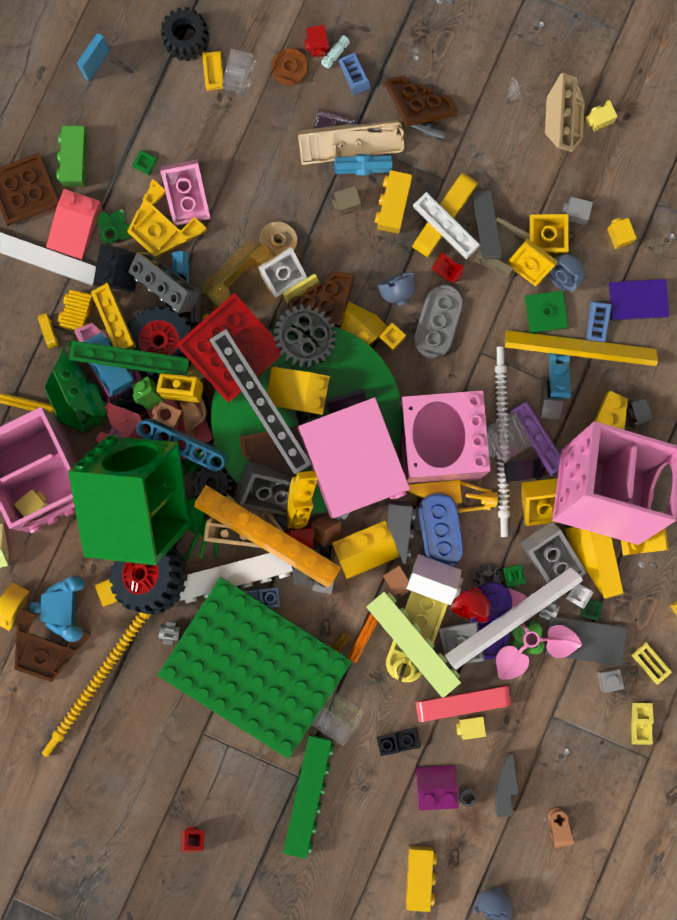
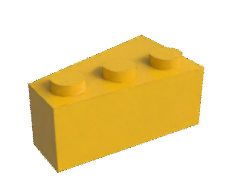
(612, 410)

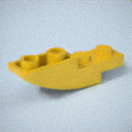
(300, 499)

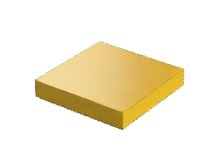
(531, 262)

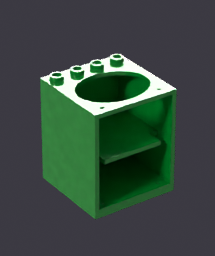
(130, 499)

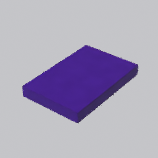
(639, 299)

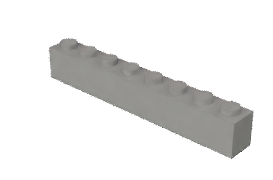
(260, 401)

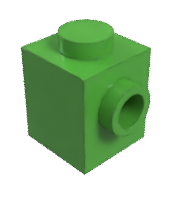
(146, 393)

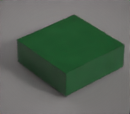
(592, 610)

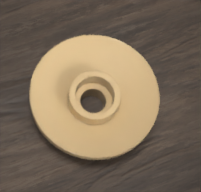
(281, 232)

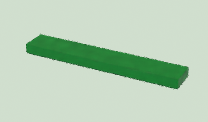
(128, 358)

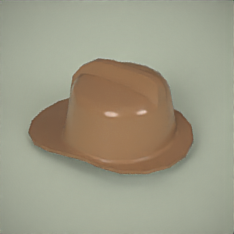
(193, 414)

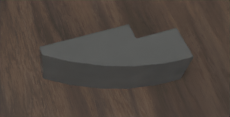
(505, 787)

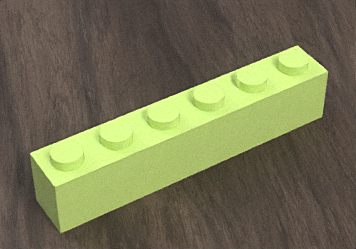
(413, 644)

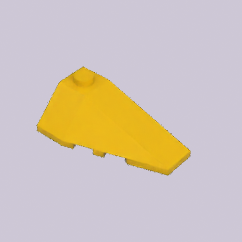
(363, 323)
(598, 559)

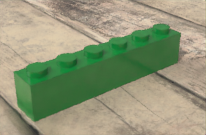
(307, 796)

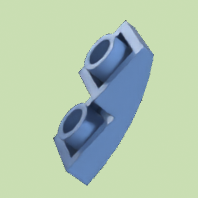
(267, 596)

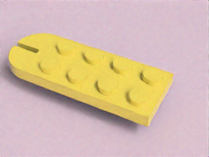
(428, 616)

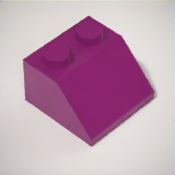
(437, 787)

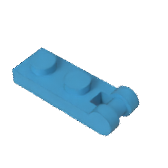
(559, 376)

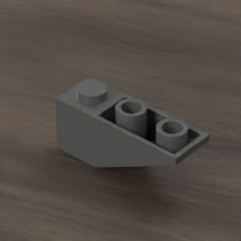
(399, 523)

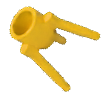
(487, 498)

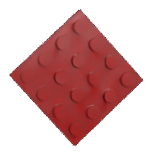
(248, 334)

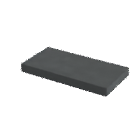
(599, 641)

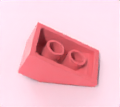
(73, 224)

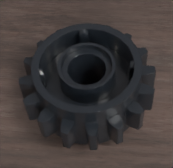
(206, 474)

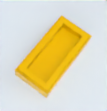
(213, 70)

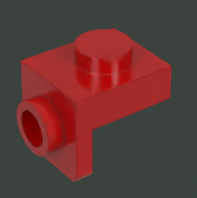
(447, 268)

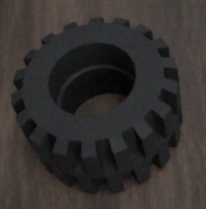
(178, 21)

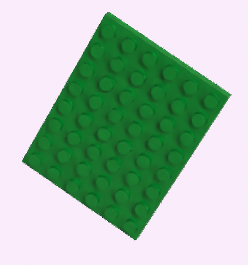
(254, 667)

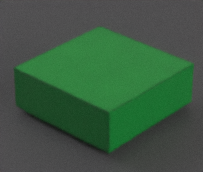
(145, 163)

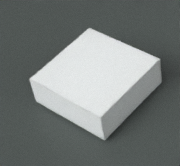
(579, 595)

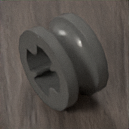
(472, 801)

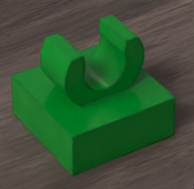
(513, 576)

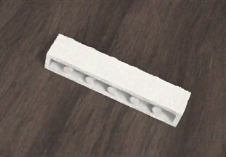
(238, 573)

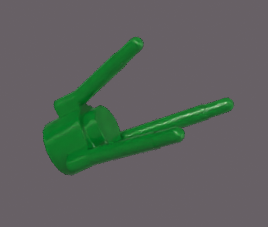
(201, 532)

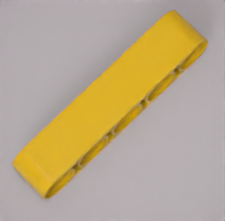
(452, 204)

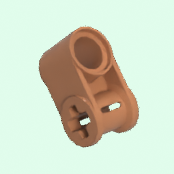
(560, 831)

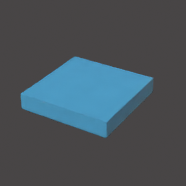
(93, 56)

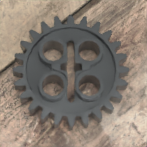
(315, 323)

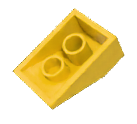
(298, 390)

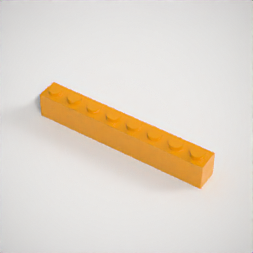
(267, 536)

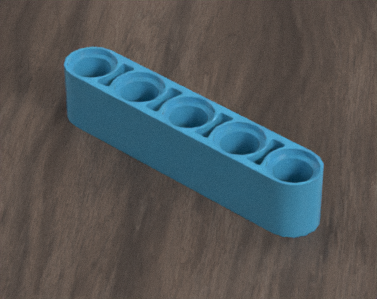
(191, 444)

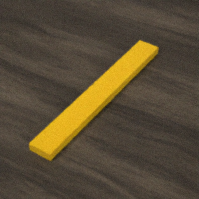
(581, 348)

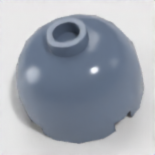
(568, 272)
(398, 289)
(494, 904)

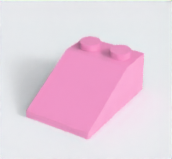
(185, 192)

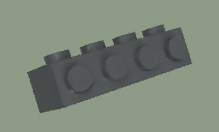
(163, 282)

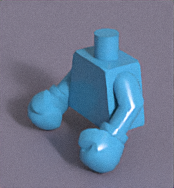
(59, 608)

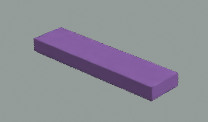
(539, 438)

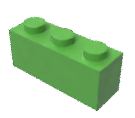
(72, 156)

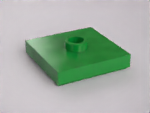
(546, 312)

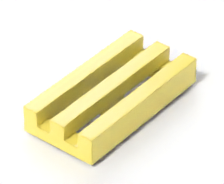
(640, 650)

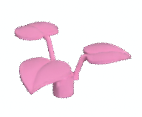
(560, 644)

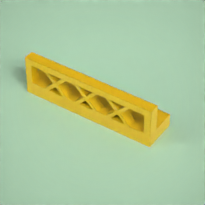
(112, 317)

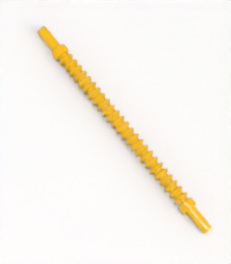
(58, 735)

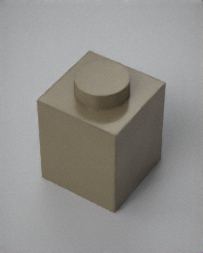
(346, 201)

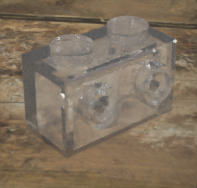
(238, 72)

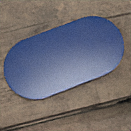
(441, 529)

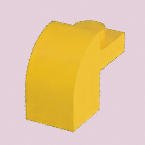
(10, 601)

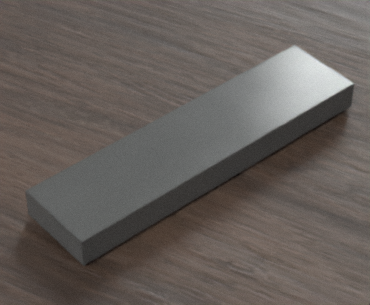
(486, 225)

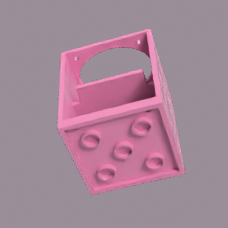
(444, 437)
(38, 458)
(353, 458)
(610, 483)

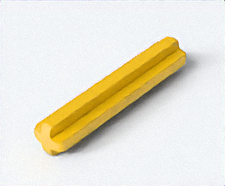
(24, 403)

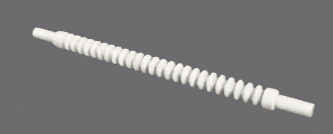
(501, 369)

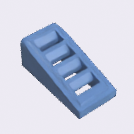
(359, 84)
(606, 315)

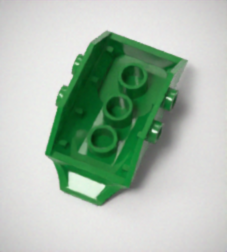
(73, 396)

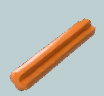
(363, 638)

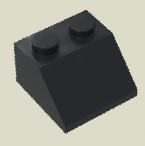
(113, 268)

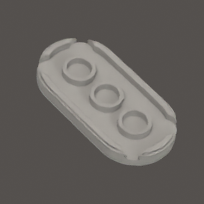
(438, 321)

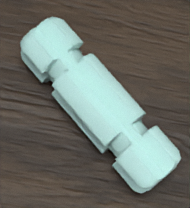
(335, 51)

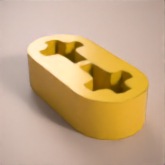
(48, 330)

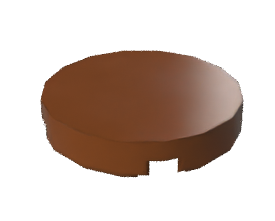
(289, 67)

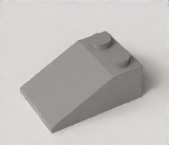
(551, 553)

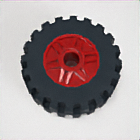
(156, 326)
(149, 587)

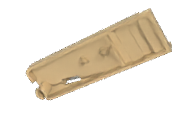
(348, 140)

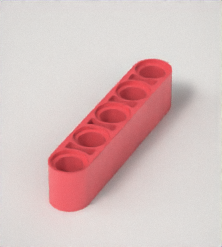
(463, 703)

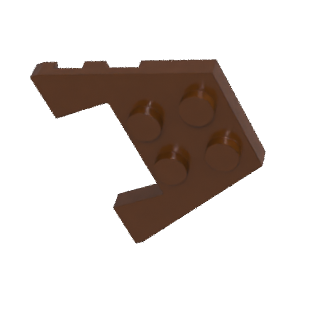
(40, 655)

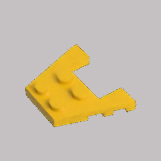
(155, 231)

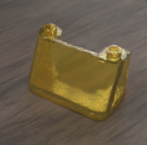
(250, 253)

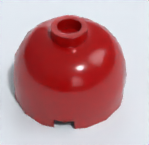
(472, 605)

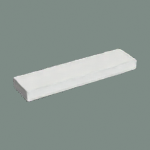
(446, 225)

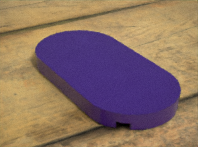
(500, 603)

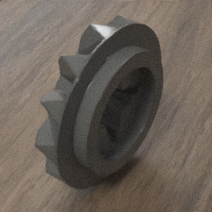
(487, 571)

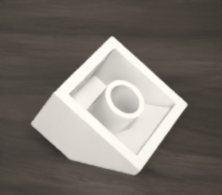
(282, 272)

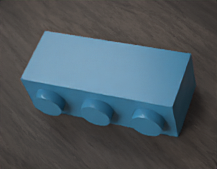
(113, 378)

